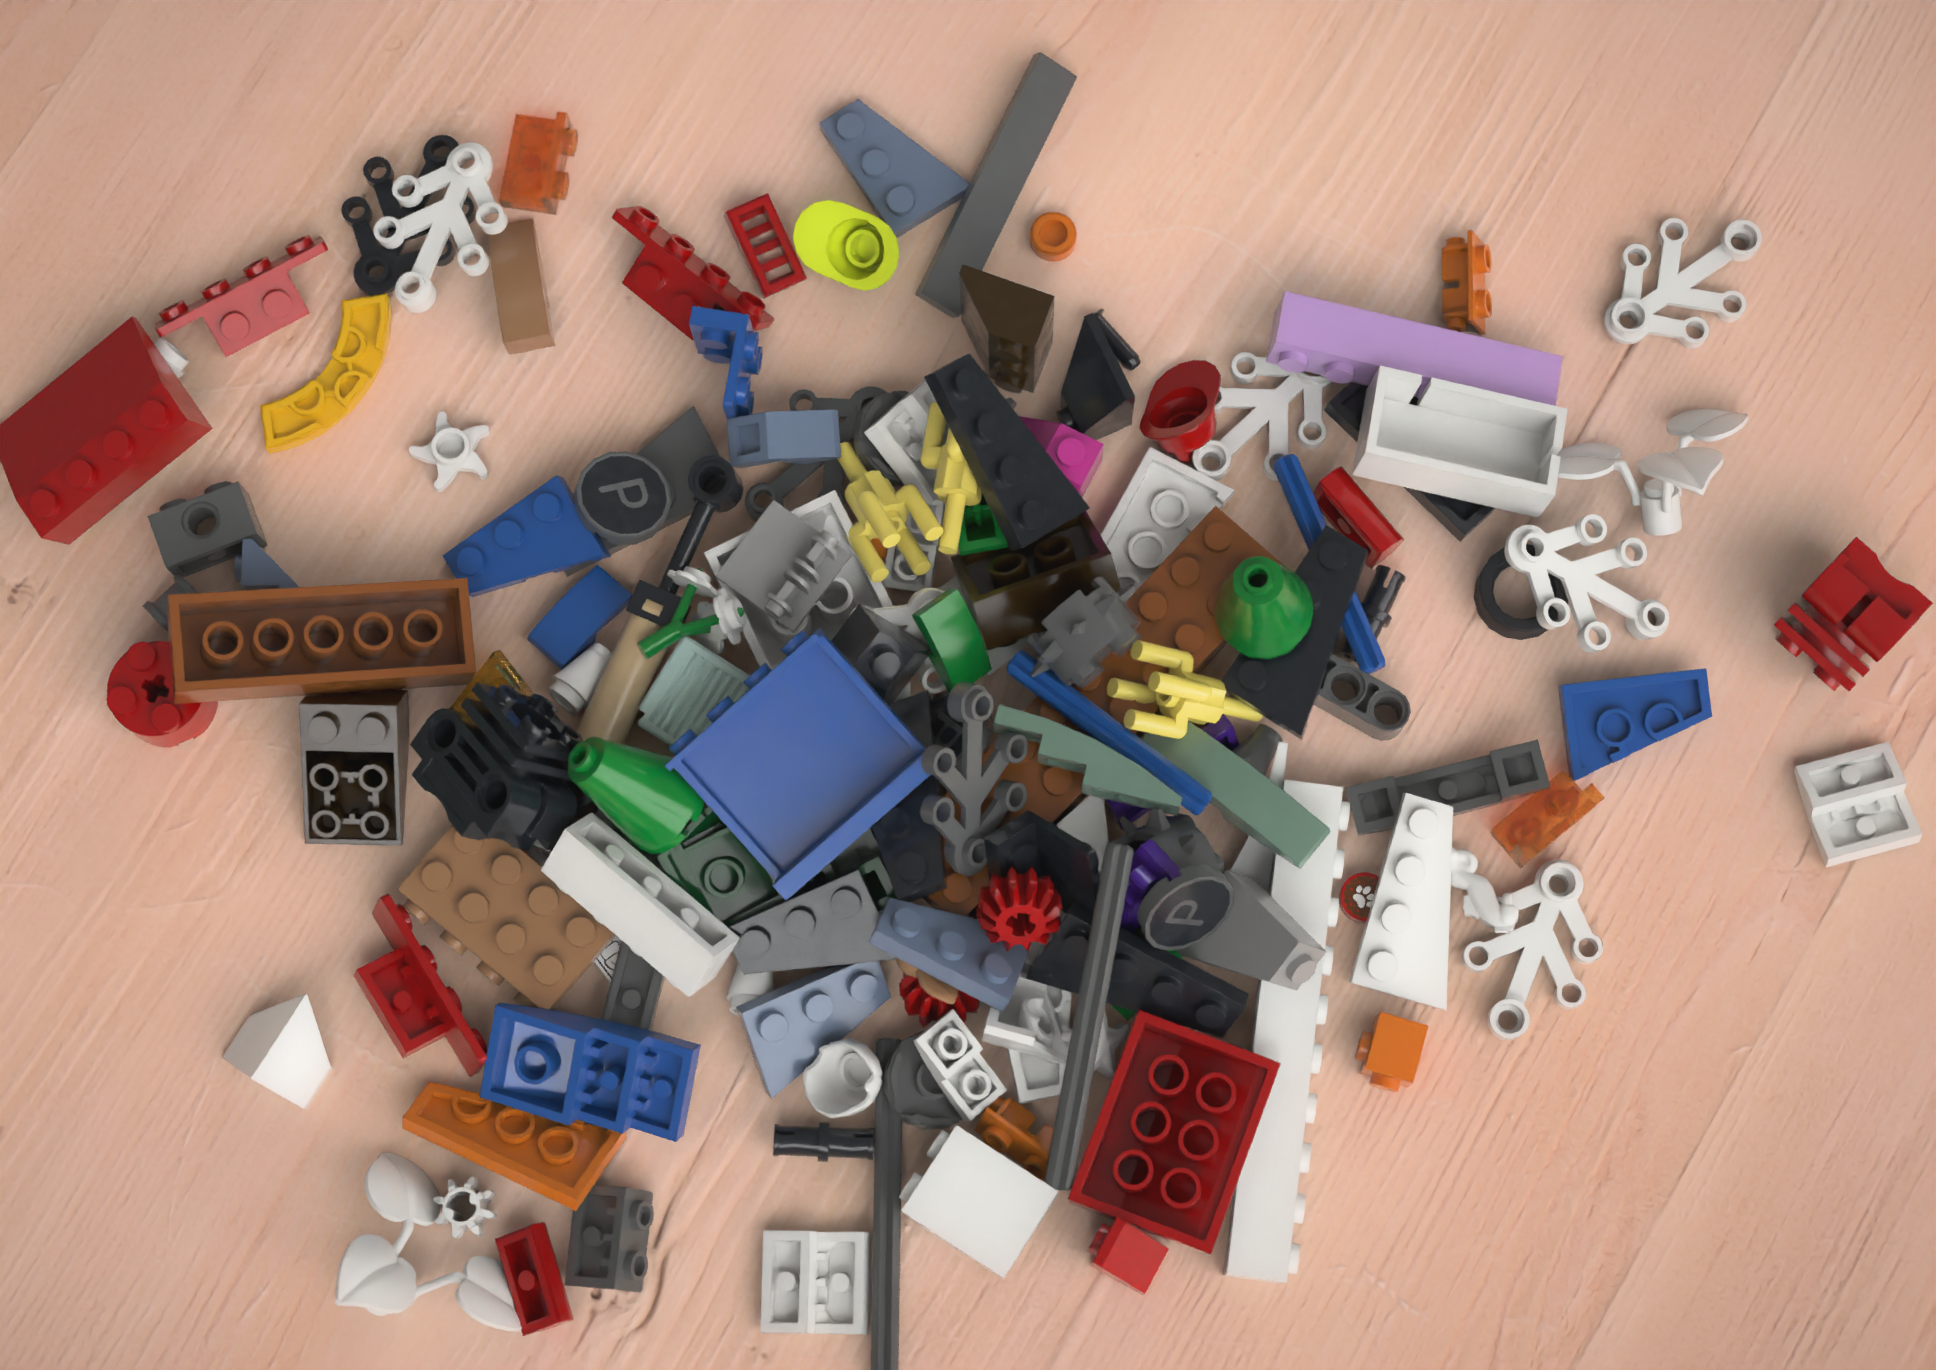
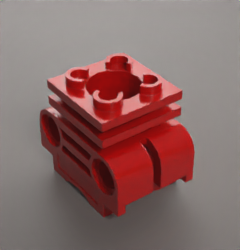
(1851, 613)

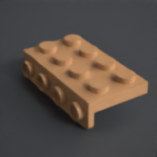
(507, 915)

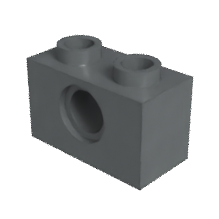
(178, 522)

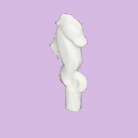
(1481, 898)

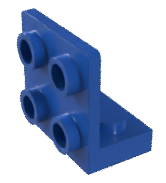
(730, 339)

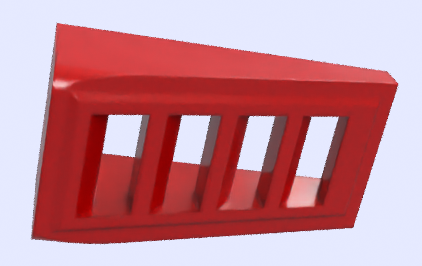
(748, 211)

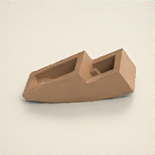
(520, 288)

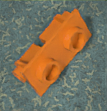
(1467, 265)
(1006, 1128)

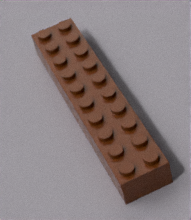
(1174, 612)

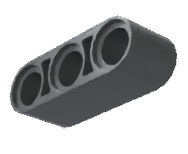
(1369, 694)

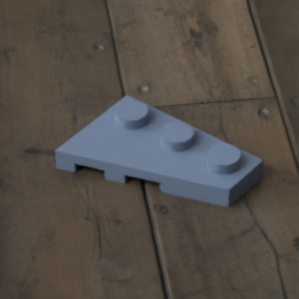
(890, 168)
(950, 950)
(801, 1017)

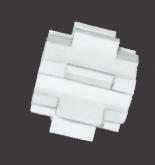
(476, 1198)

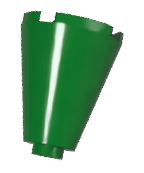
(1263, 609)
(635, 792)

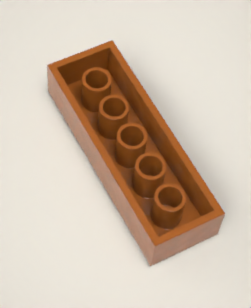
(320, 640)

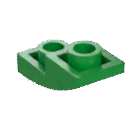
(953, 638)

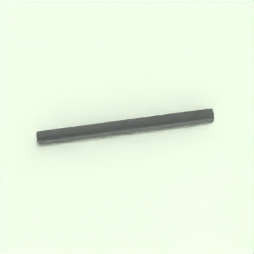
(1089, 1016)
(886, 1225)

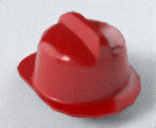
(1183, 408)

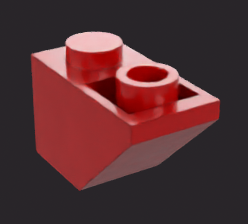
(1126, 1255)

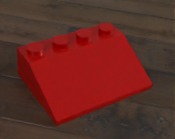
(97, 434)
(1174, 1132)

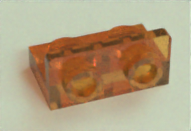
(537, 163)
(1544, 818)

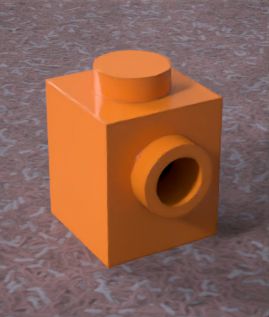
(1391, 1051)

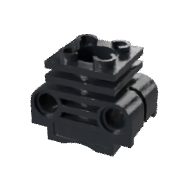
(500, 767)

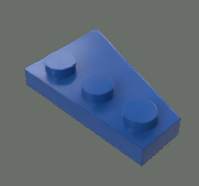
(526, 541)
(1624, 715)

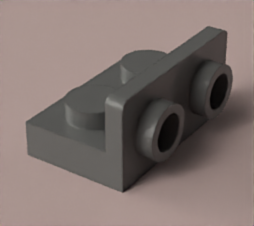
(610, 1239)

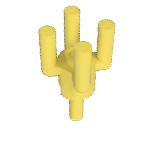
(953, 479)
(883, 516)
(1179, 694)

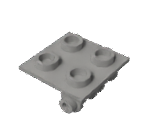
(783, 565)

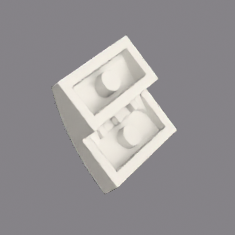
(900, 439)
(1857, 804)
(815, 1282)

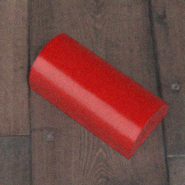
(1356, 516)
(534, 1278)

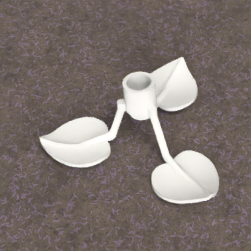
(1682, 468)
(384, 1284)

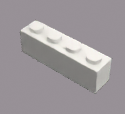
(640, 904)

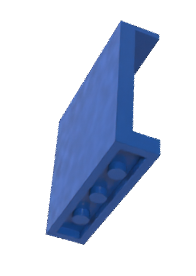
(801, 760)

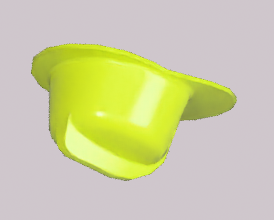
(846, 244)

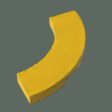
(341, 384)

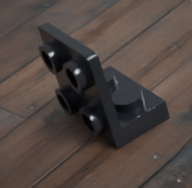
(1049, 851)

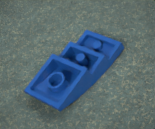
(589, 1071)

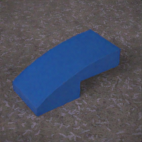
(579, 617)

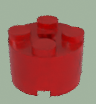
(133, 695)

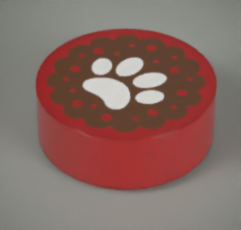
(1357, 896)

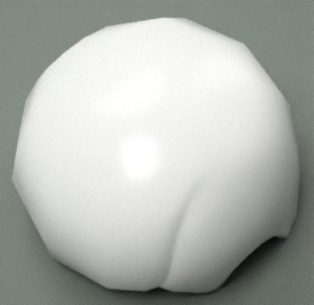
(843, 1078)

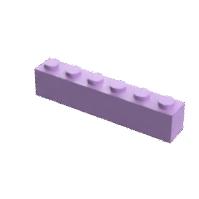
(1353, 342)

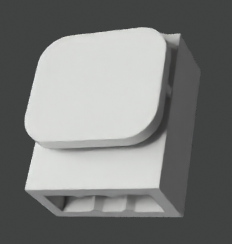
(977, 1200)

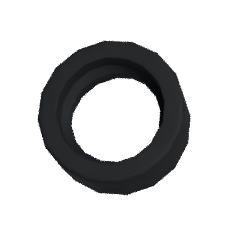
(1491, 612)

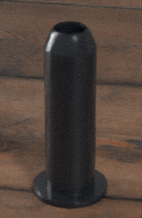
(1122, 350)

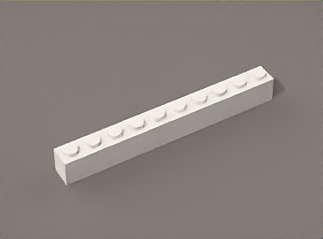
(1284, 1031)

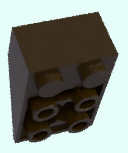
(354, 767)

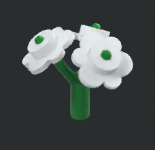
(711, 622)

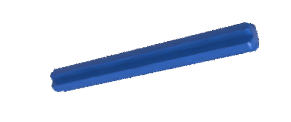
(1311, 524)
(1107, 730)

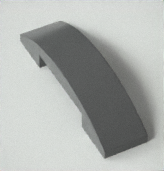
(1464, 785)

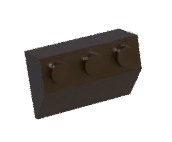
(1007, 327)
(1020, 588)

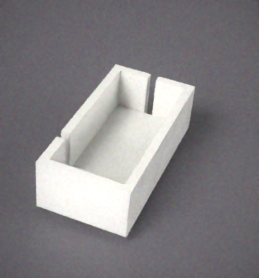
(1460, 442)

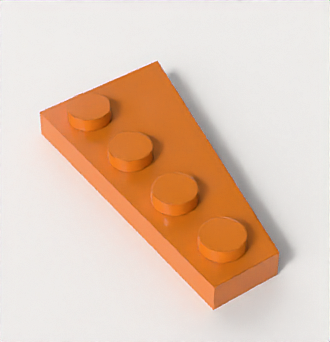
(518, 1145)

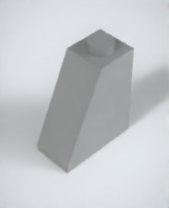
(1259, 939)

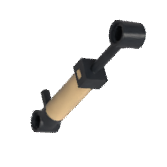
(651, 608)

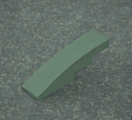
(1104, 770)
(1245, 795)

